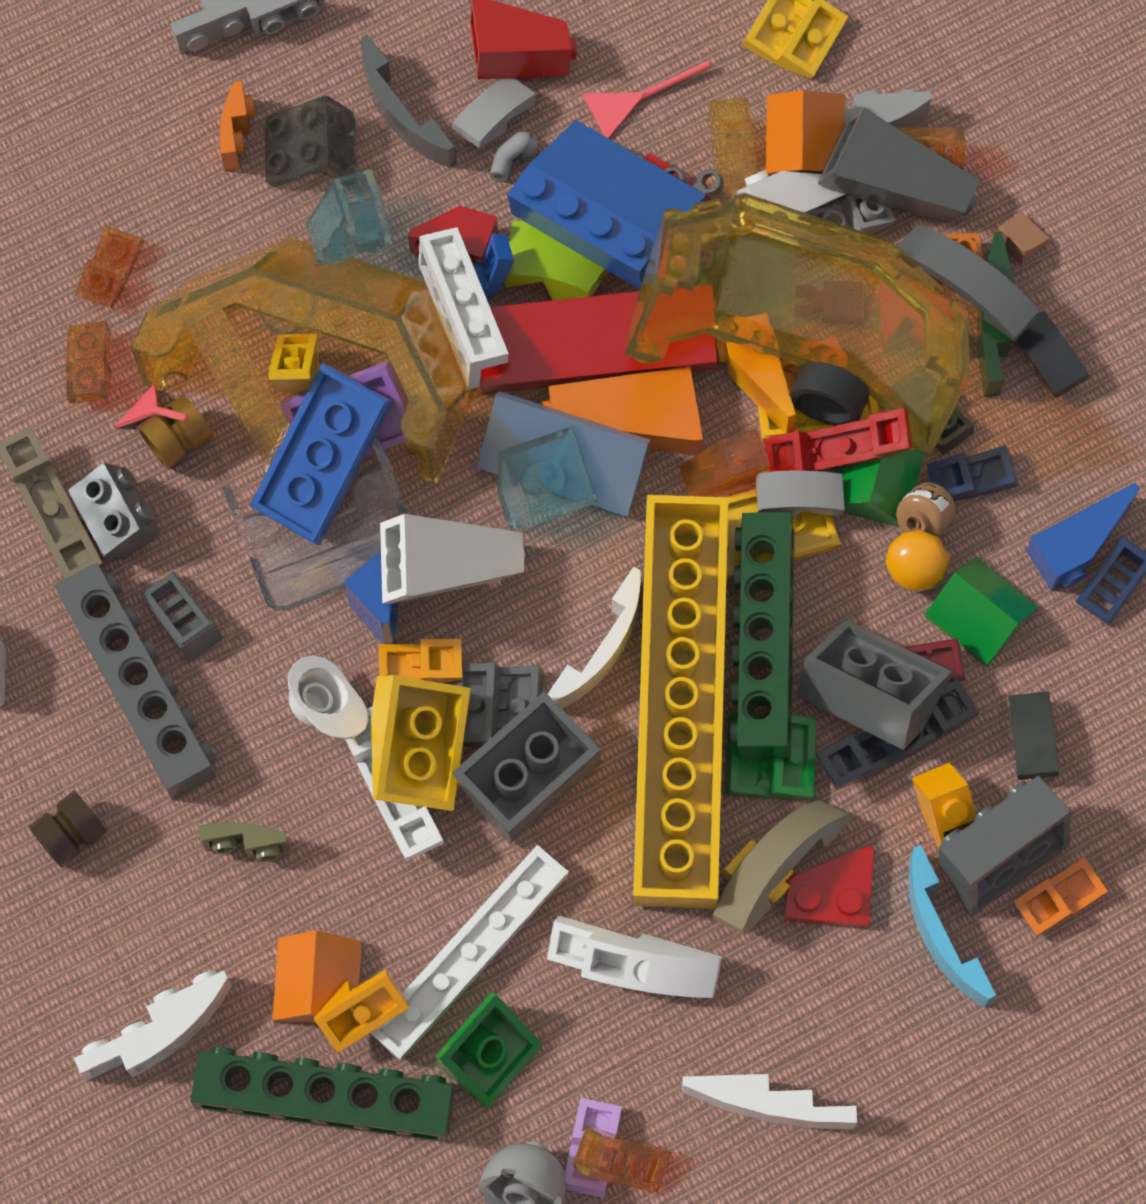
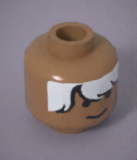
(926, 509)

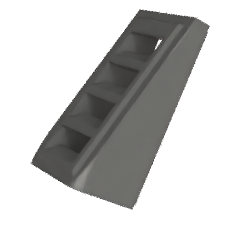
(195, 636)

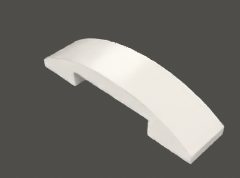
(573, 684)
(409, 824)

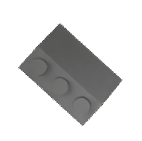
(873, 683)
(527, 767)
(1005, 844)

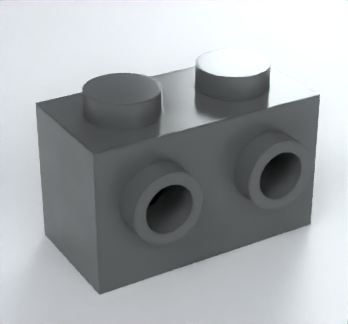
(114, 511)

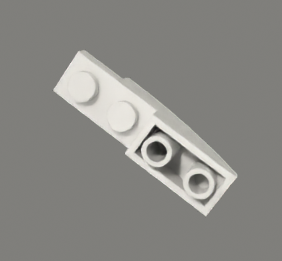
(634, 963)
(175, 1021)

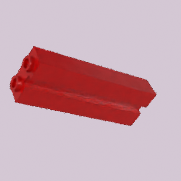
(578, 343)

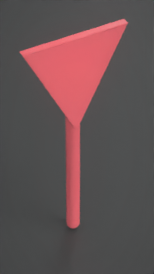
(614, 108)
(149, 406)

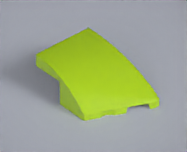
(548, 261)

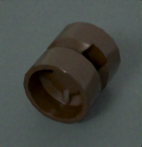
(67, 829)

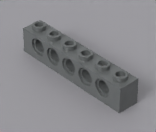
(177, 771)

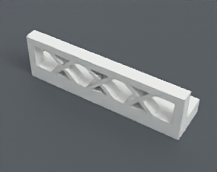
(461, 304)

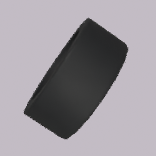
(829, 393)

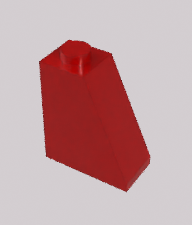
(518, 42)

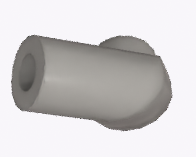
(507, 151)

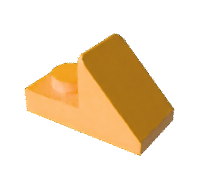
(360, 1010)

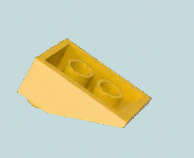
(417, 740)

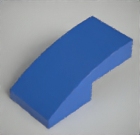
(495, 265)

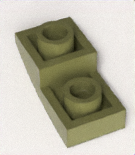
(259, 841)

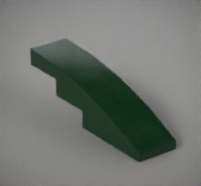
(992, 342)

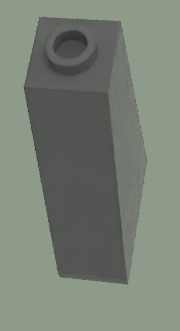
(897, 171)

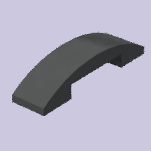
(425, 139)
(971, 278)

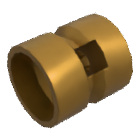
(171, 437)

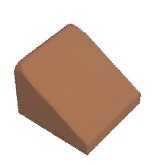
(1022, 237)

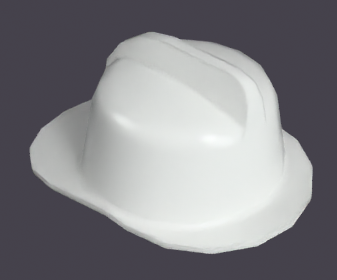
(325, 698)

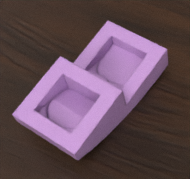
(597, 1116)

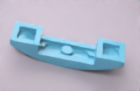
(966, 977)

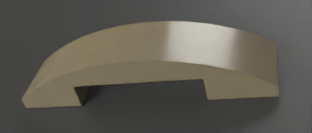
(48, 502)
(772, 858)

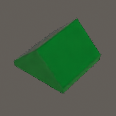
(878, 486)
(980, 610)
(488, 1051)

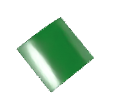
(775, 777)

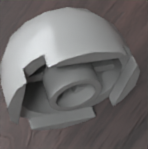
(523, 1176)

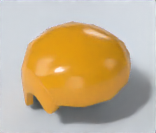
(917, 560)

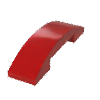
(841, 445)

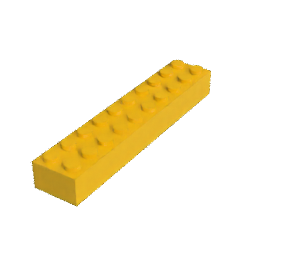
(681, 703)

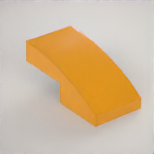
(430, 660)

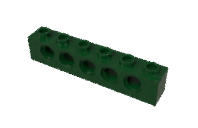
(772, 735)
(217, 1067)

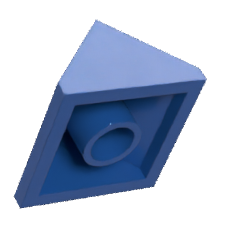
(365, 599)

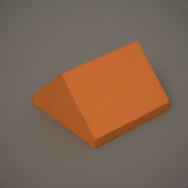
(802, 130)
(311, 971)

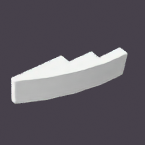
(751, 1097)

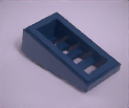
(1132, 552)

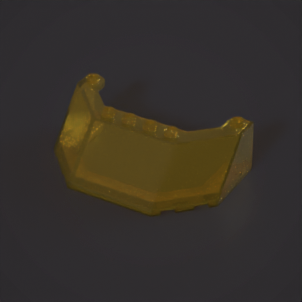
(806, 296)
(337, 300)

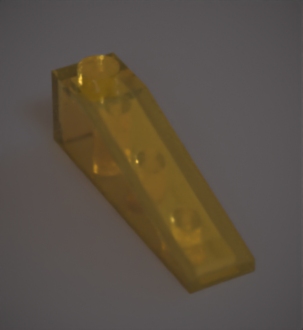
(732, 143)

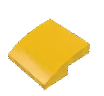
(795, 33)

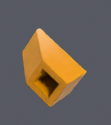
(944, 801)

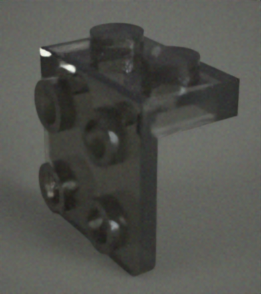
(310, 141)

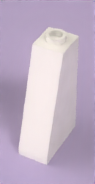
(440, 556)

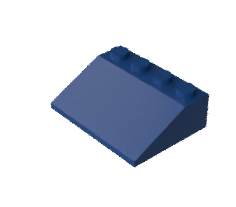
(599, 200)

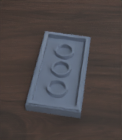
(610, 455)

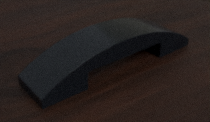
(867, 754)

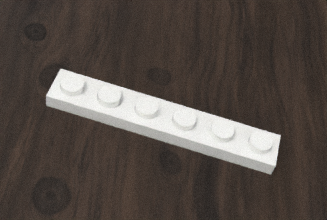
(471, 950)

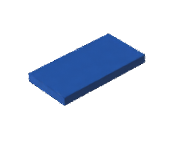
(321, 454)

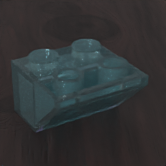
(349, 219)

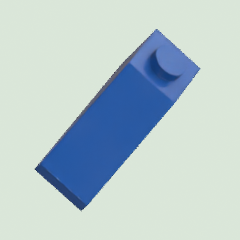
(1071, 545)

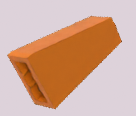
(646, 404)

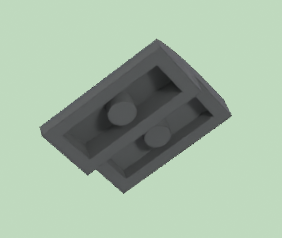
(496, 697)

